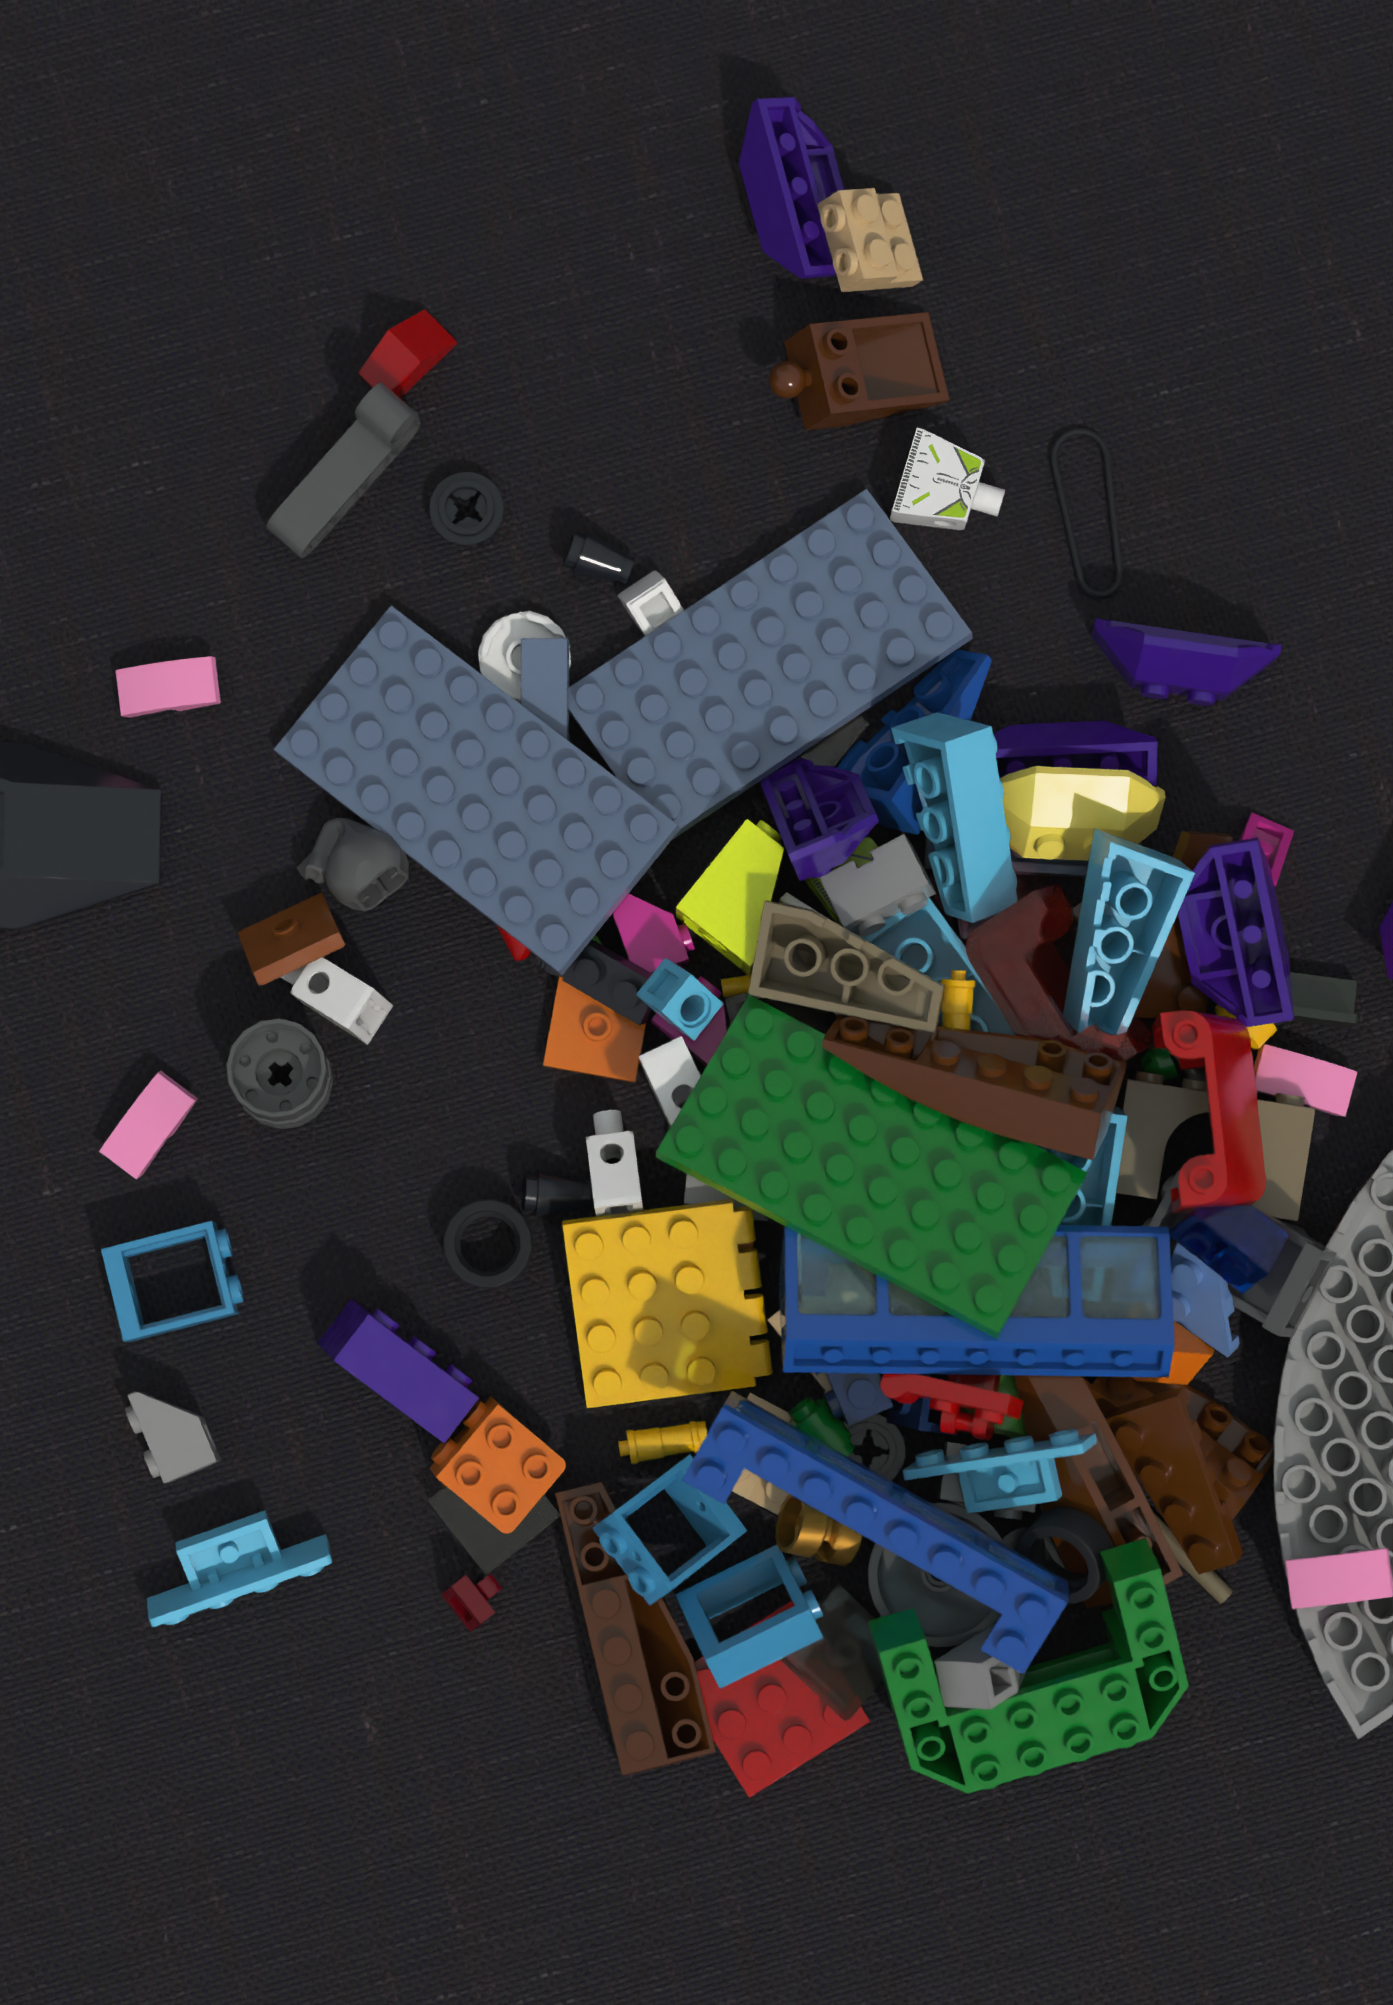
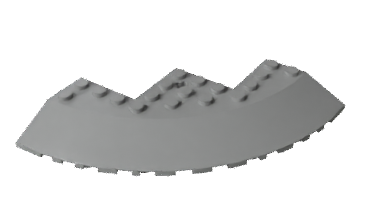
(1339, 1449)

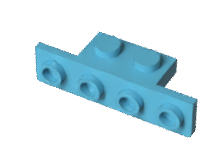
(1007, 1475)
(232, 1563)

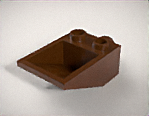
(861, 370)

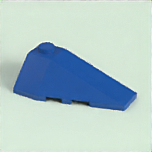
(947, 689)

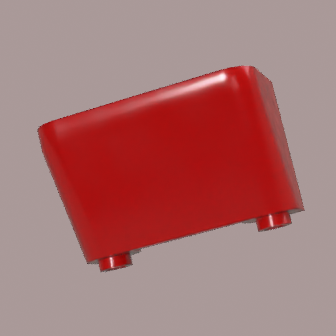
(1236, 1168)

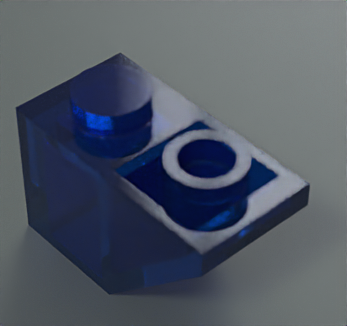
(1232, 1242)

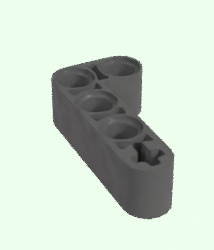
(345, 473)

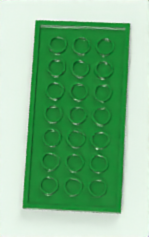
(870, 1170)

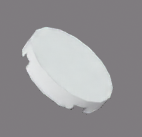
(503, 638)

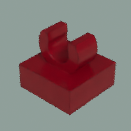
(470, 1601)

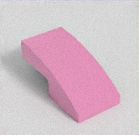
(168, 686)
(1290, 1073)
(148, 1124)
(1339, 1578)

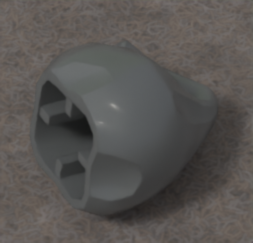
(356, 863)

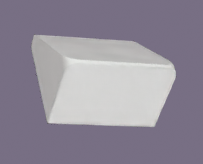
(650, 602)

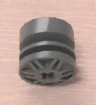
(272, 1047)

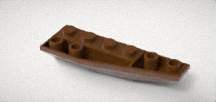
(990, 1079)
(1235, 1449)
(1093, 1481)
(637, 1649)

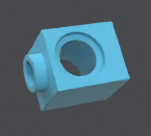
(679, 999)

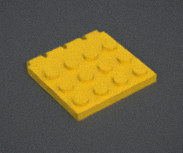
(666, 1302)

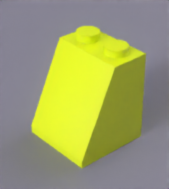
(731, 893)

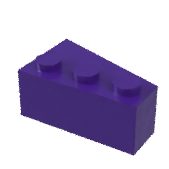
(399, 1369)

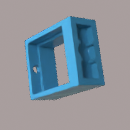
(125, 1293)
(712, 1521)
(763, 1642)

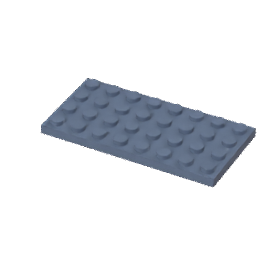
(767, 664)
(477, 790)

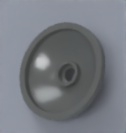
(943, 1611)

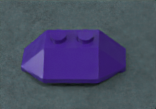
(786, 174)
(1181, 661)
(1076, 746)
(819, 814)
(1237, 934)

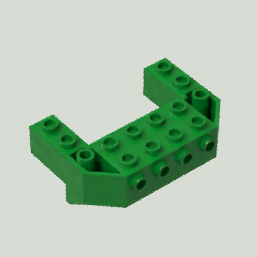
(1064, 1705)

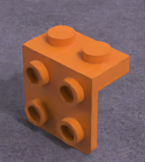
(497, 1465)

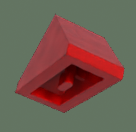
(407, 353)

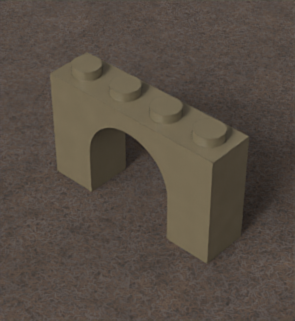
(1158, 1109)

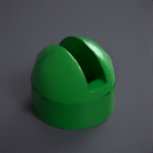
(1159, 1062)

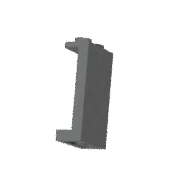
(1287, 1290)

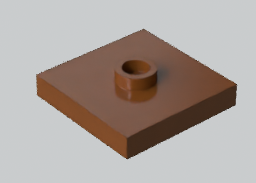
(291, 939)

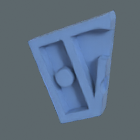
(1202, 1301)

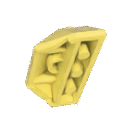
(1057, 808)

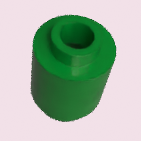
(819, 1422)

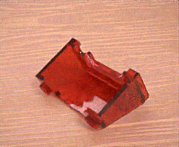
(1031, 980)

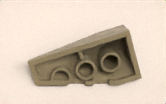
(829, 968)

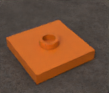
(592, 1037)

